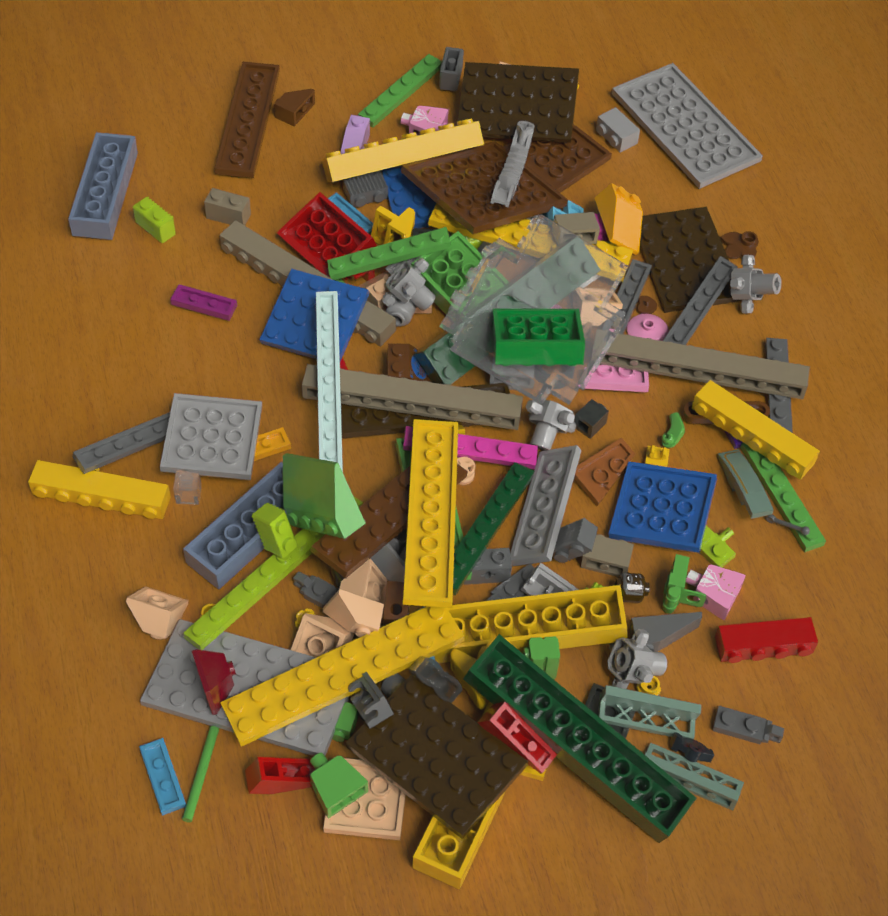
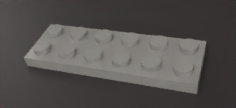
(545, 506)

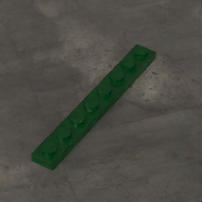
(489, 522)

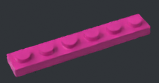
(488, 450)

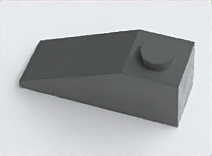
(665, 628)

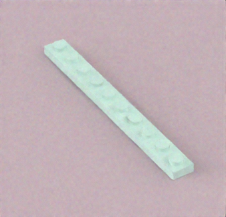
(329, 377)

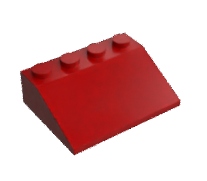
(324, 233)

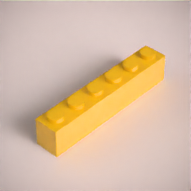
(755, 429)
(99, 490)

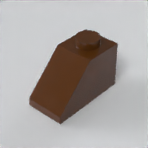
(294, 105)

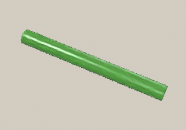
(200, 774)

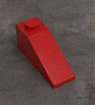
(518, 735)
(278, 775)

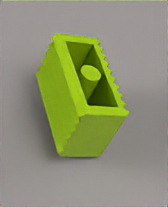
(154, 219)
(274, 530)

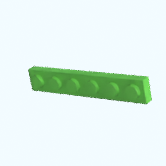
(401, 90)
(389, 253)
(785, 499)

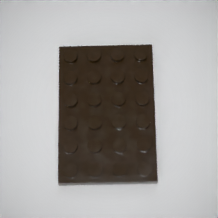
(514, 93)
(682, 253)
(438, 756)

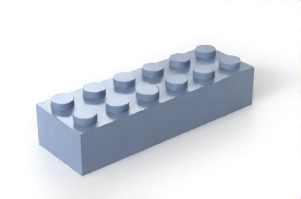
(103, 186)
(233, 536)

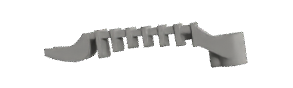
(514, 165)

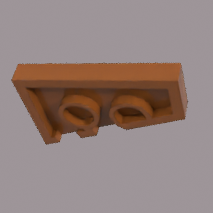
(603, 469)

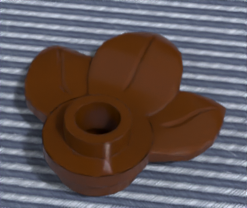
(740, 244)

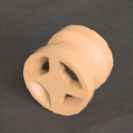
(469, 465)

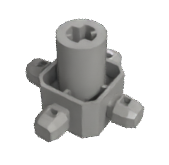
(408, 284)
(752, 284)
(549, 420)
(633, 661)

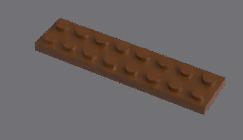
(247, 120)
(384, 518)

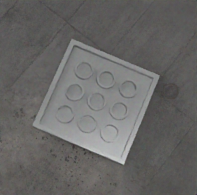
(212, 436)

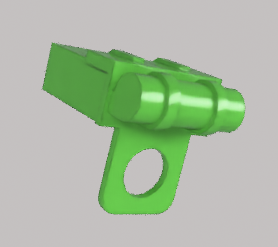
(674, 587)

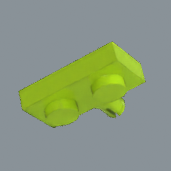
(715, 548)

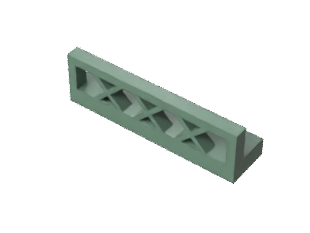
(649, 704)
(695, 783)

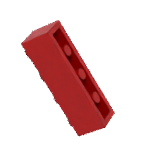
(766, 639)

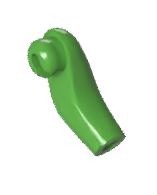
(675, 432)

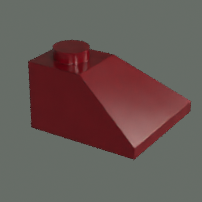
(215, 676)

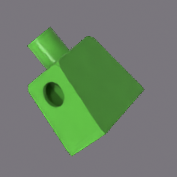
(336, 783)

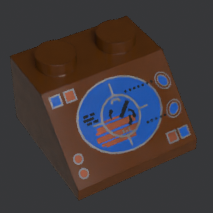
(404, 364)

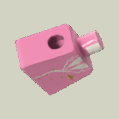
(425, 118)
(719, 586)

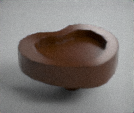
(646, 305)

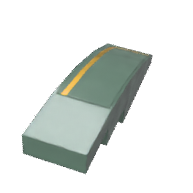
(745, 483)

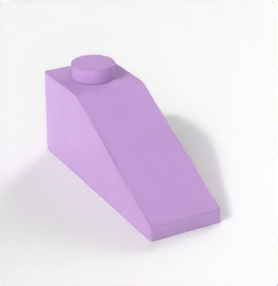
(356, 132)

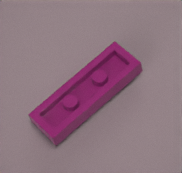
(204, 302)

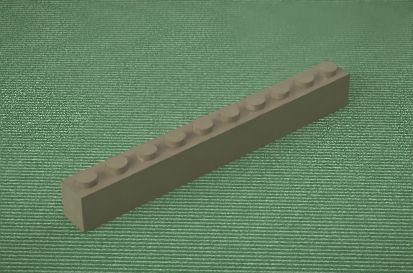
(277, 263)
(708, 364)
(422, 398)

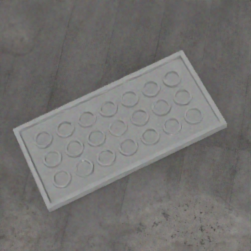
(686, 125)
(179, 690)

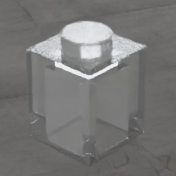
(187, 487)

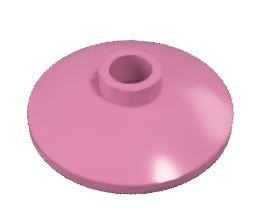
(647, 327)

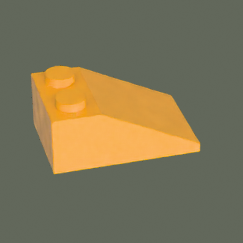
(621, 216)

